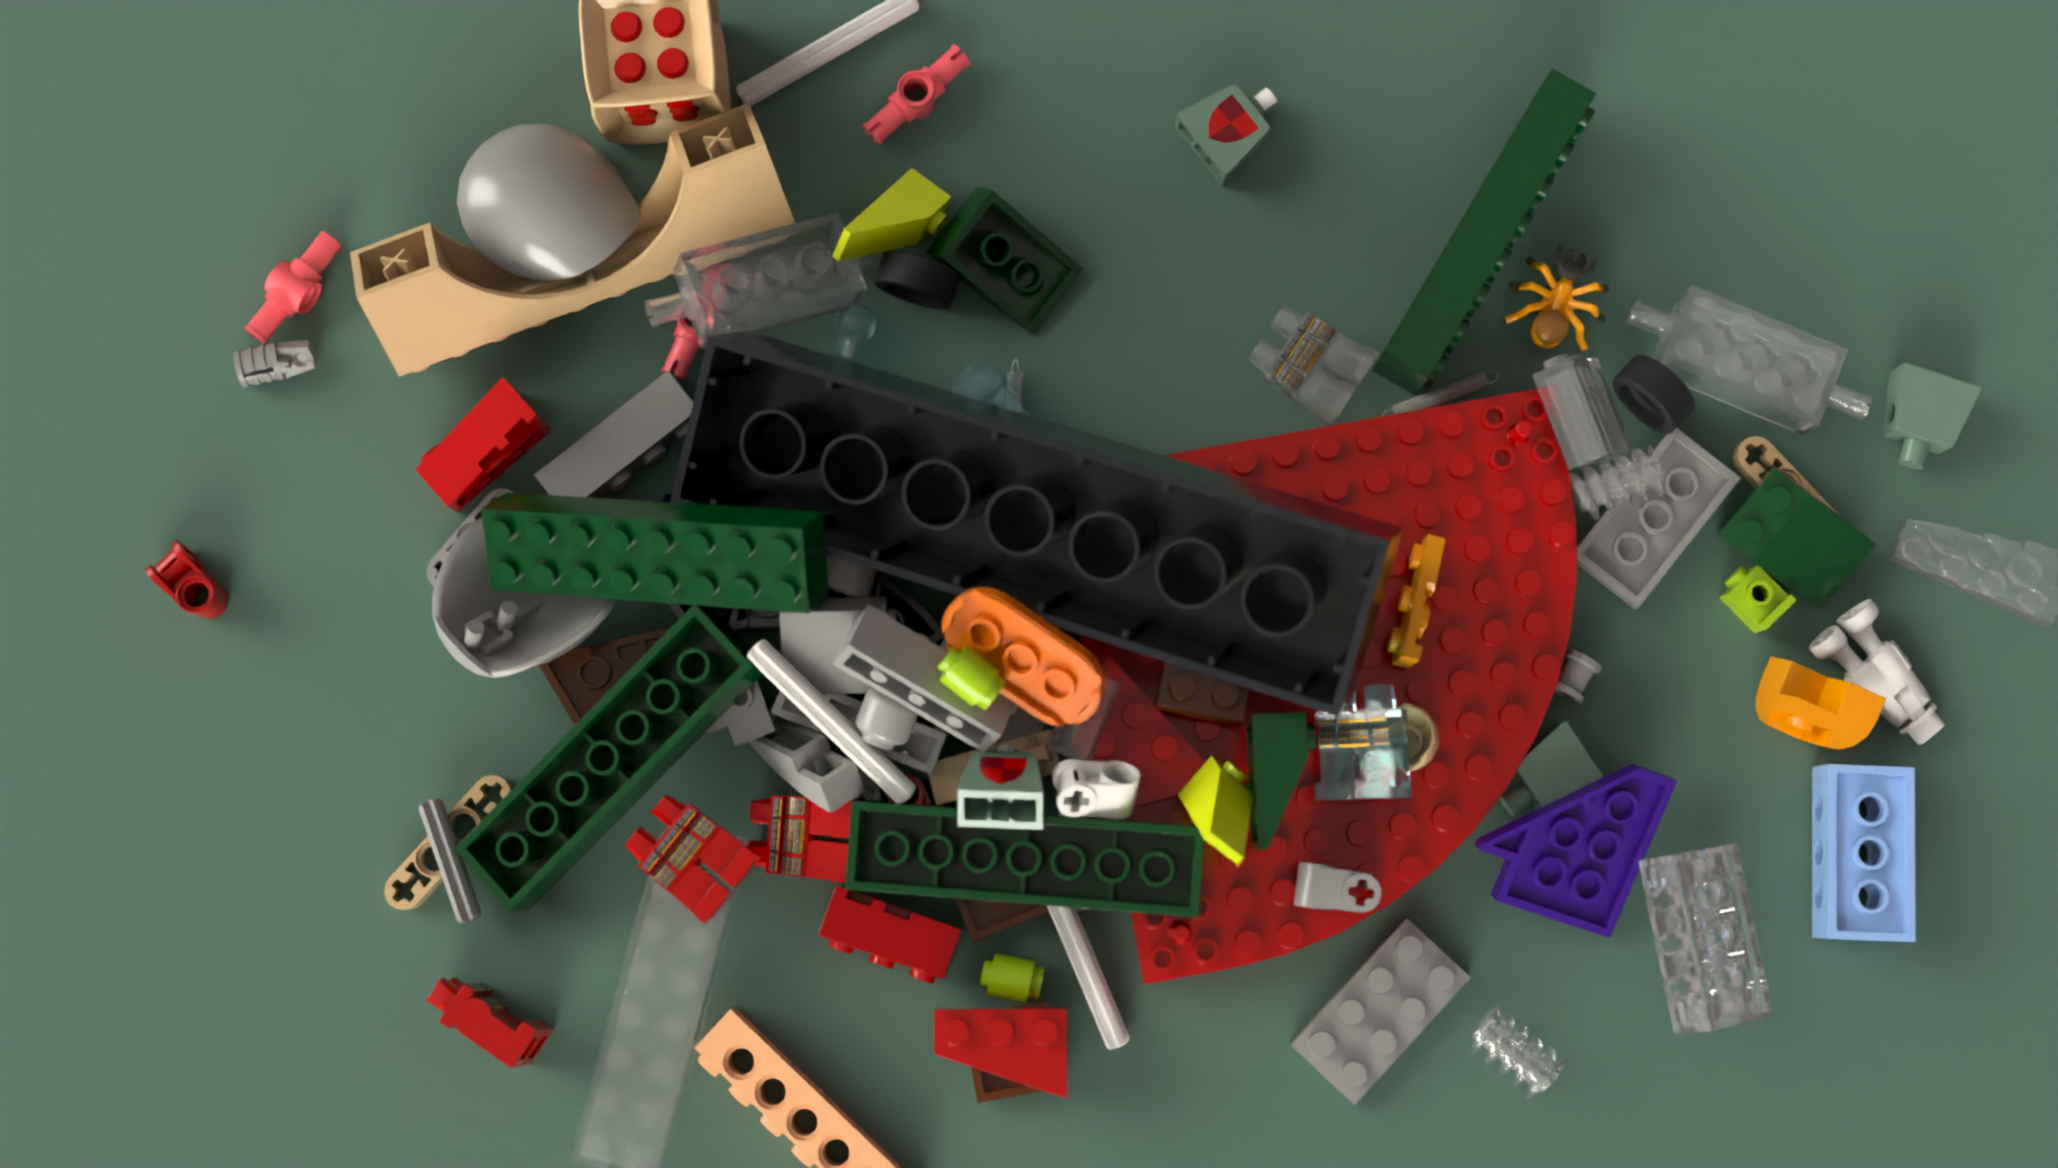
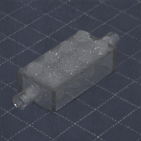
(764, 280)
(1750, 360)

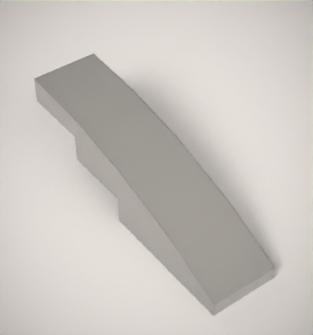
(918, 752)

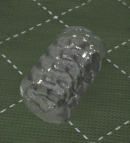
(1617, 482)
(1516, 1052)

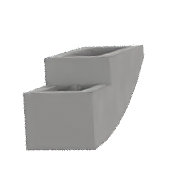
(809, 764)

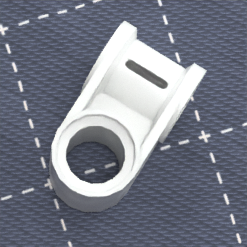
(1100, 790)

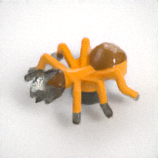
(1557, 305)

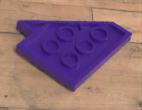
(1581, 850)

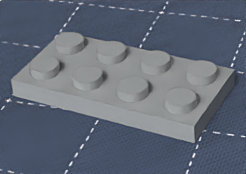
(1641, 543)
(1380, 1011)

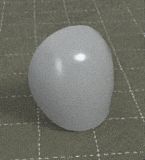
(544, 202)
(504, 630)

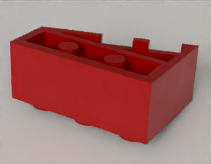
(482, 446)
(889, 934)
(1007, 1042)

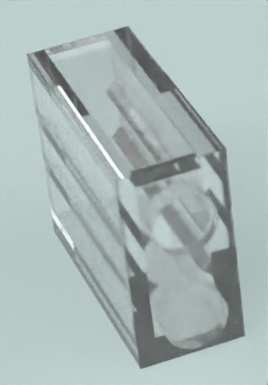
(1582, 410)

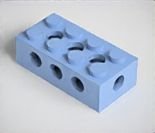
(1890, 847)

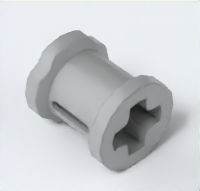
(1576, 675)

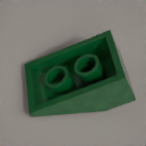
(1005, 259)
(1796, 537)
(1275, 761)

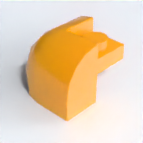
(1815, 705)

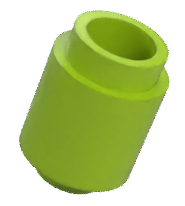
(971, 676)
(1012, 978)

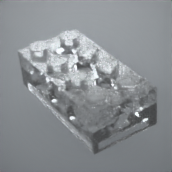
(1705, 939)

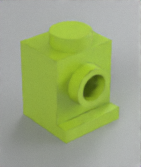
(1739, 598)

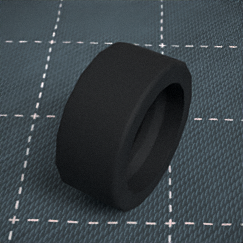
(916, 279)
(1653, 393)

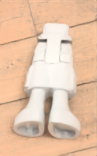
(1883, 672)

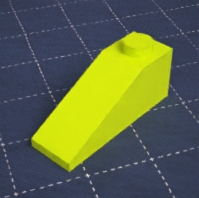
(896, 218)
(1220, 806)

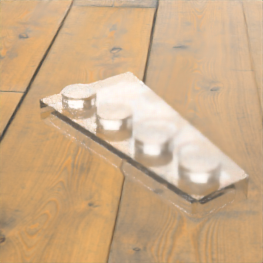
(1995, 570)

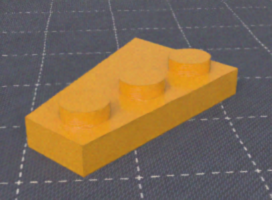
(1426, 562)

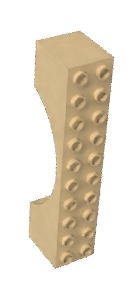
(443, 297)

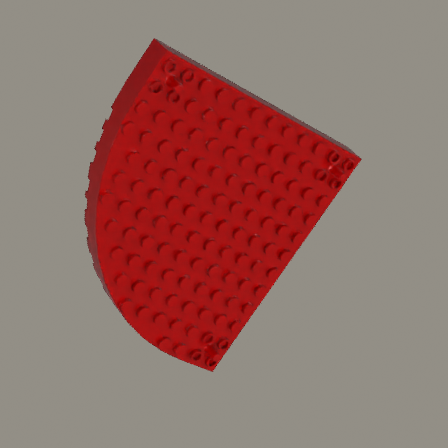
(1487, 669)

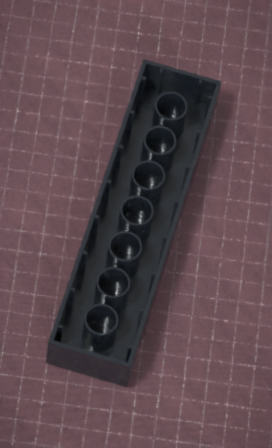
(1051, 515)

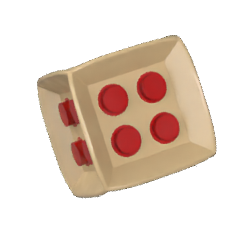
(652, 66)

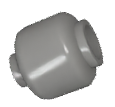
(884, 721)

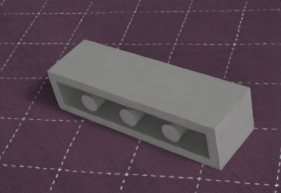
(621, 443)
(906, 670)

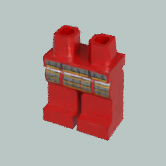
(794, 840)
(679, 852)
(489, 1021)

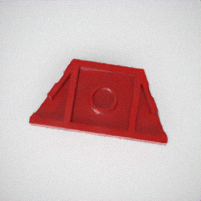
(1146, 740)

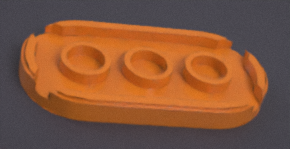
(1040, 663)

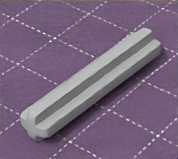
(449, 861)

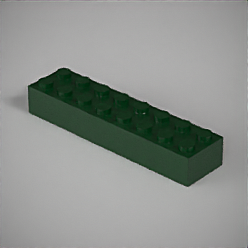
(1489, 225)
(657, 551)
(610, 758)
(1064, 865)

